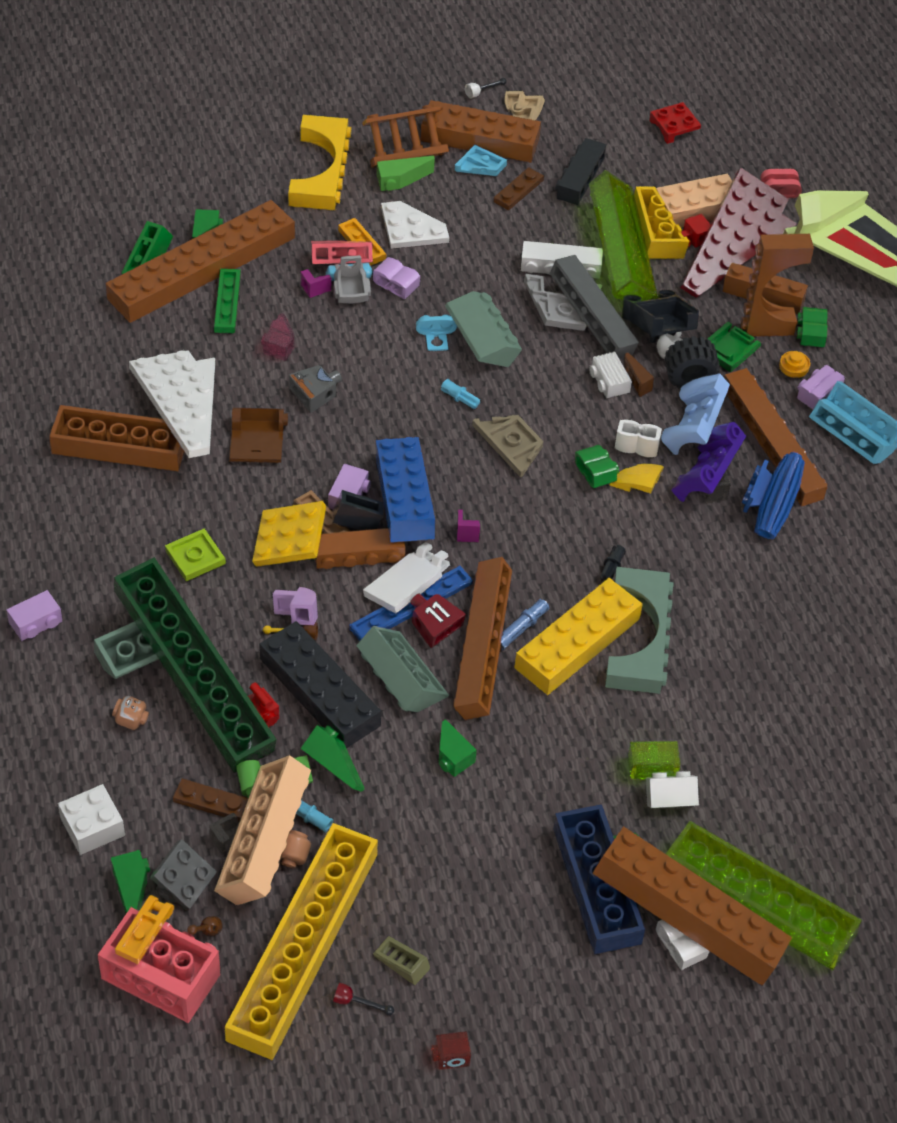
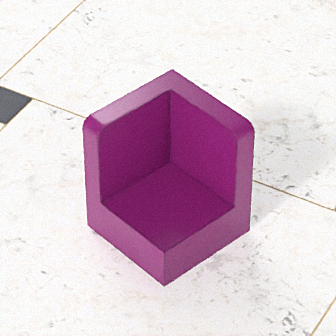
(315, 286)
(467, 529)

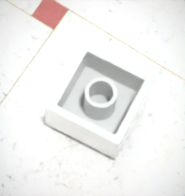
(91, 819)

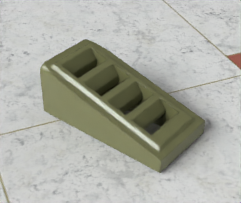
(413, 971)

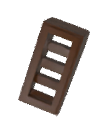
(640, 377)

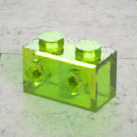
(653, 757)

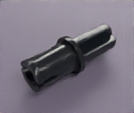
(612, 562)

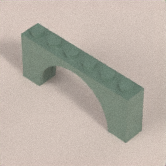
(645, 668)

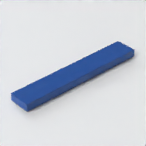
(446, 586)

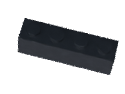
(580, 171)

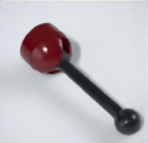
(344, 995)

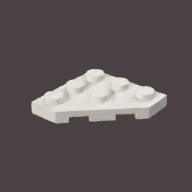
(411, 227)

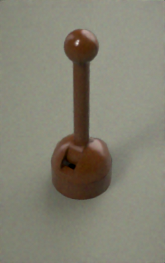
(207, 926)

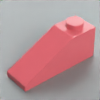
(331, 251)

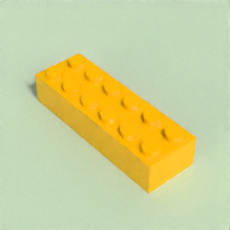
(578, 636)

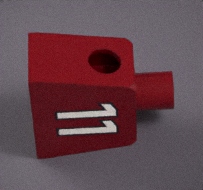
(435, 618)

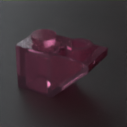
(279, 340)

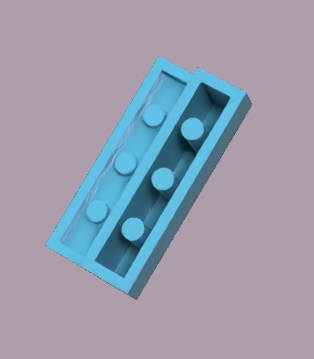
(857, 423)

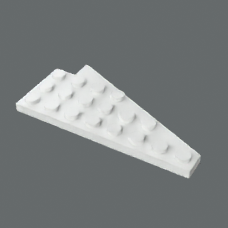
(182, 395)

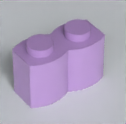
(396, 277)

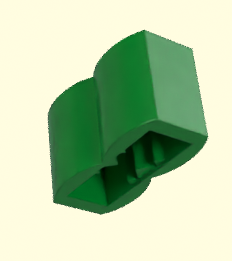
(813, 327)
(596, 466)

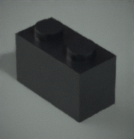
(357, 512)

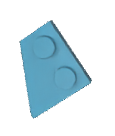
(480, 162)

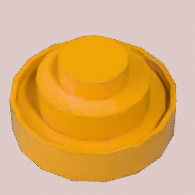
(794, 364)

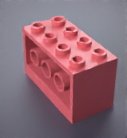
(171, 974)

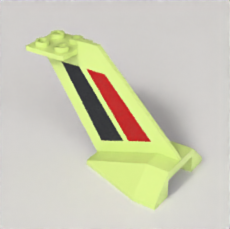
(849, 230)

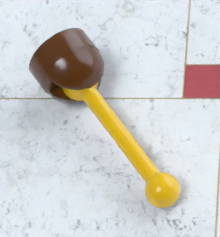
(312, 630)

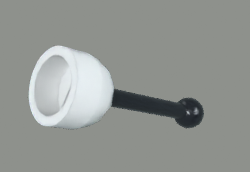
(473, 90)

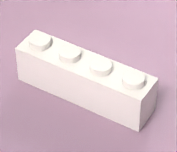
(540, 257)

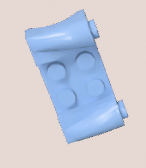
(703, 402)

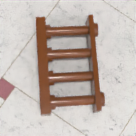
(417, 150)

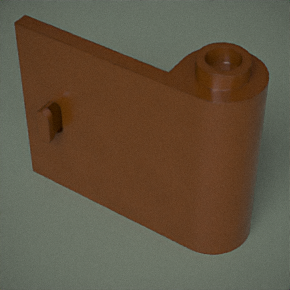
(257, 434)

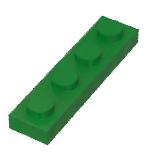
(227, 301)

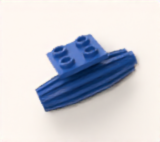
(774, 493)

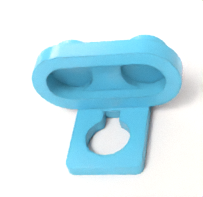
(436, 327)

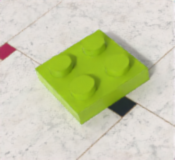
(195, 554)

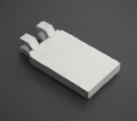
(407, 578)

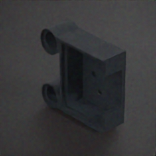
(661, 315)

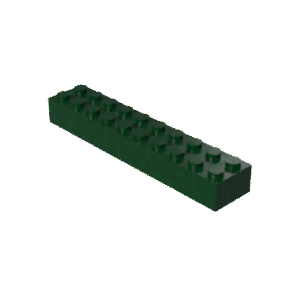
(194, 664)

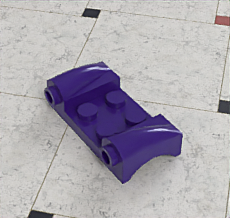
(712, 461)

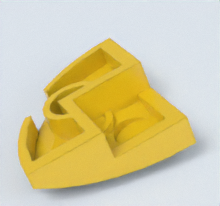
(639, 477)

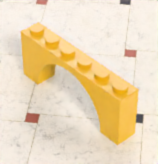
(322, 190)

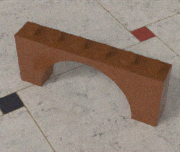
(773, 255)

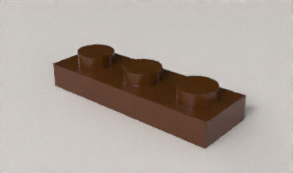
(518, 188)
(209, 799)

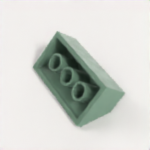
(484, 329)
(123, 651)
(401, 669)

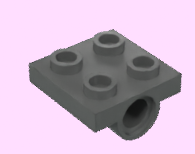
(182, 875)

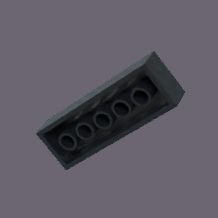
(320, 684)

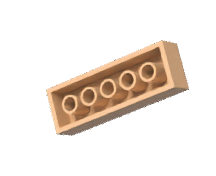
(263, 831)

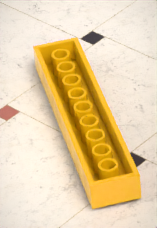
(301, 942)

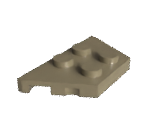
(511, 440)

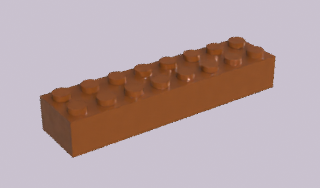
(692, 906)

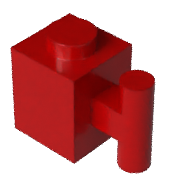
(695, 229)
(264, 704)

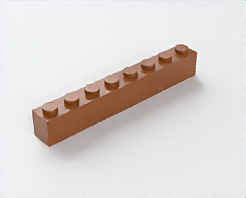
(772, 431)
(483, 639)

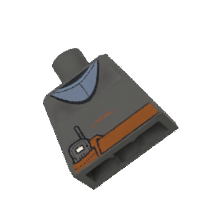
(314, 386)

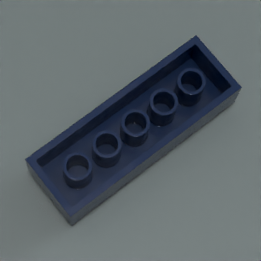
(607, 913)

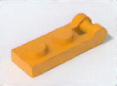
(143, 929)

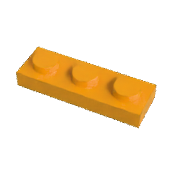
(354, 231)

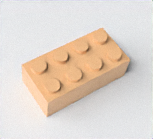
(695, 197)

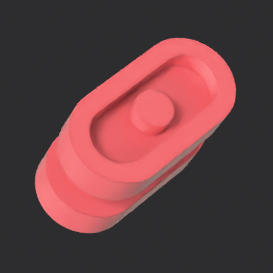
(783, 181)

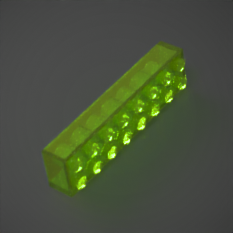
(622, 238)
(812, 921)

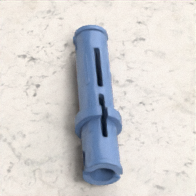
(528, 618)

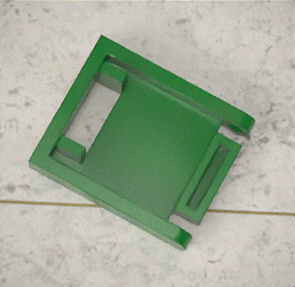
(733, 345)

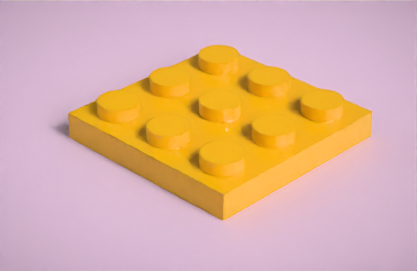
(289, 534)

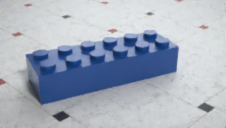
(405, 489)

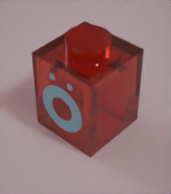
(451, 1050)

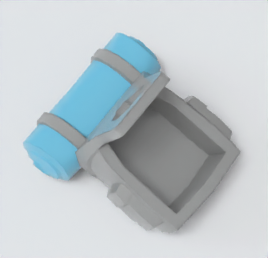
(351, 280)

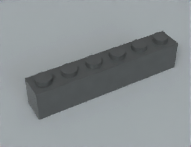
(593, 306)

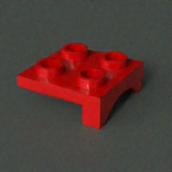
(674, 121)

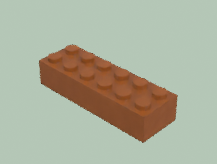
(492, 131)
(115, 438)

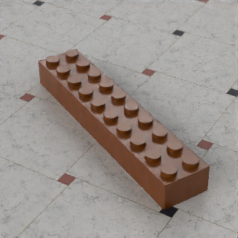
(200, 260)

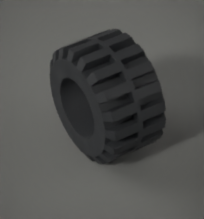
(691, 360)

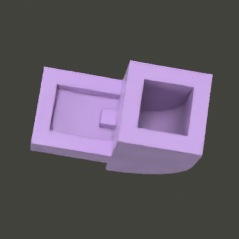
(298, 604)

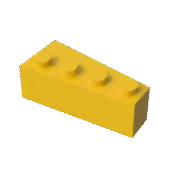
(660, 232)

